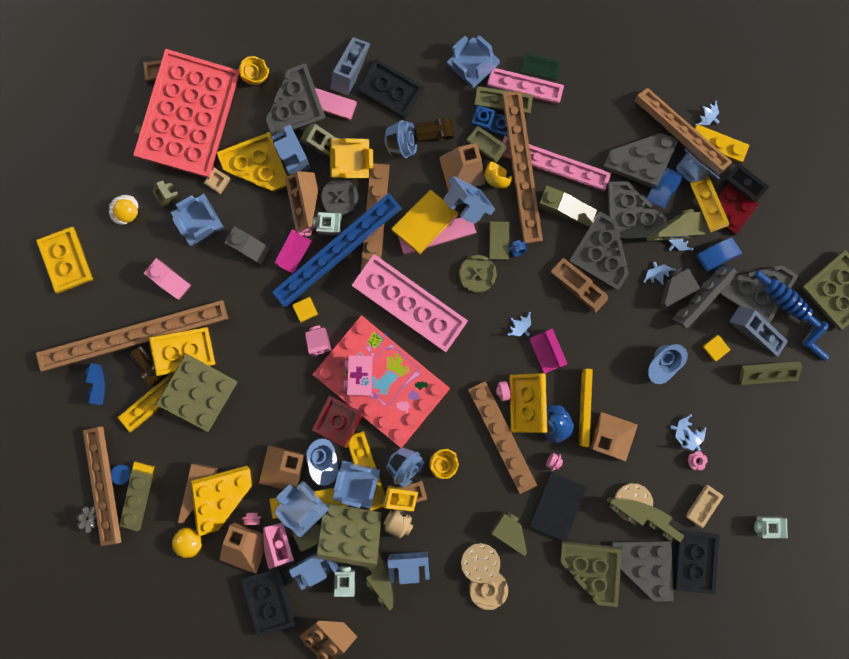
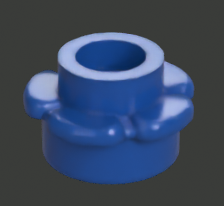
(518, 248)

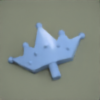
(710, 115)
(679, 244)
(658, 273)
(520, 326)
(681, 429)
(695, 439)

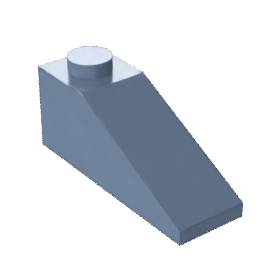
(349, 66)
(758, 330)

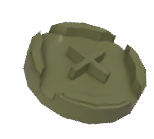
(477, 274)

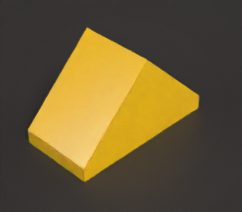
(400, 499)

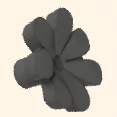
(87, 519)

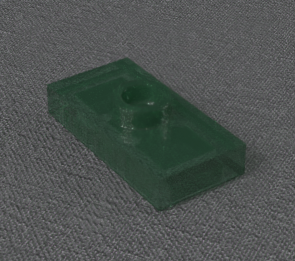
(540, 66)

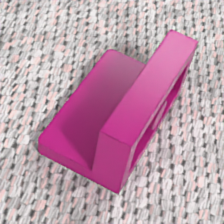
(293, 252)
(548, 351)

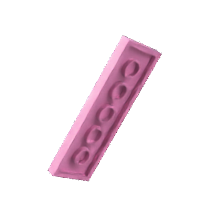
(409, 303)

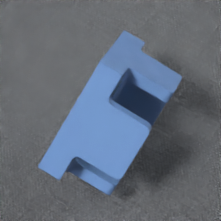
(472, 60)
(290, 151)
(463, 192)
(196, 219)
(356, 484)
(299, 508)
(408, 566)
(312, 569)

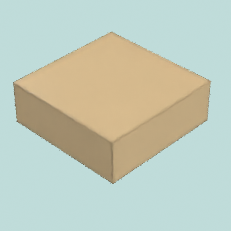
(217, 180)

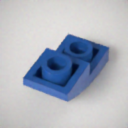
(490, 121)
(667, 185)
(718, 254)
(95, 376)

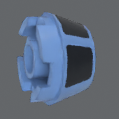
(400, 139)
(404, 465)

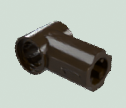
(440, 129)
(145, 365)

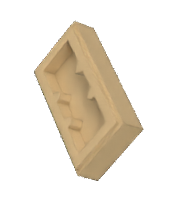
(704, 506)

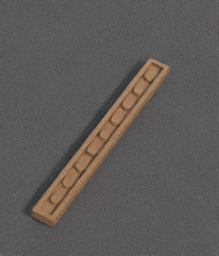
(131, 336)

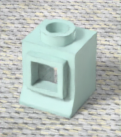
(328, 223)
(771, 527)
(344, 582)

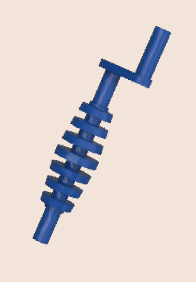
(794, 305)

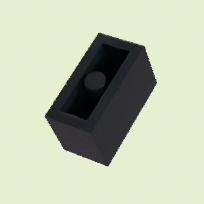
(747, 182)

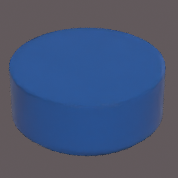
(120, 474)

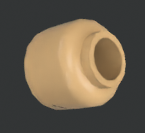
(398, 523)

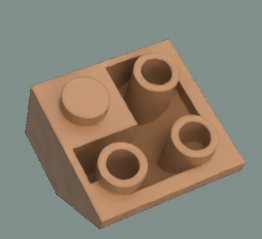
(464, 164)
(613, 436)
(282, 468)
(243, 547)
(328, 639)

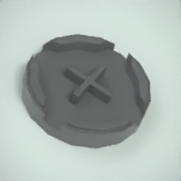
(339, 197)

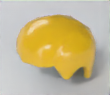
(253, 70)
(496, 176)
(443, 463)
(186, 543)

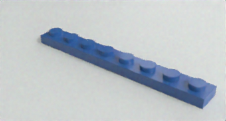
(337, 250)

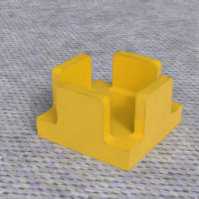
(350, 158)

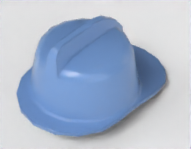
(692, 169)
(666, 363)
(322, 461)

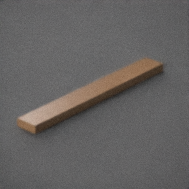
(522, 167)

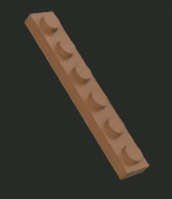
(683, 131)
(376, 191)
(502, 437)
(102, 486)

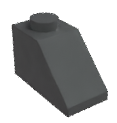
(247, 245)
(678, 287)

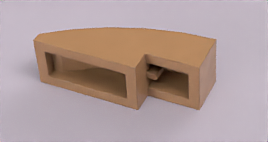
(580, 285)

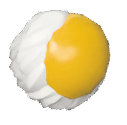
(123, 209)

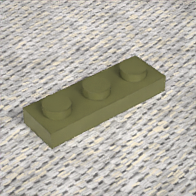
(492, 99)
(770, 373)
(136, 500)

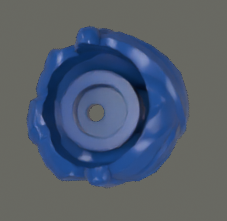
(558, 424)

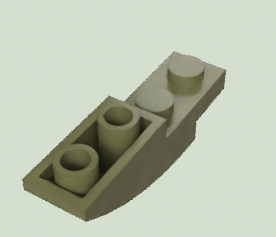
(640, 512)
(379, 581)

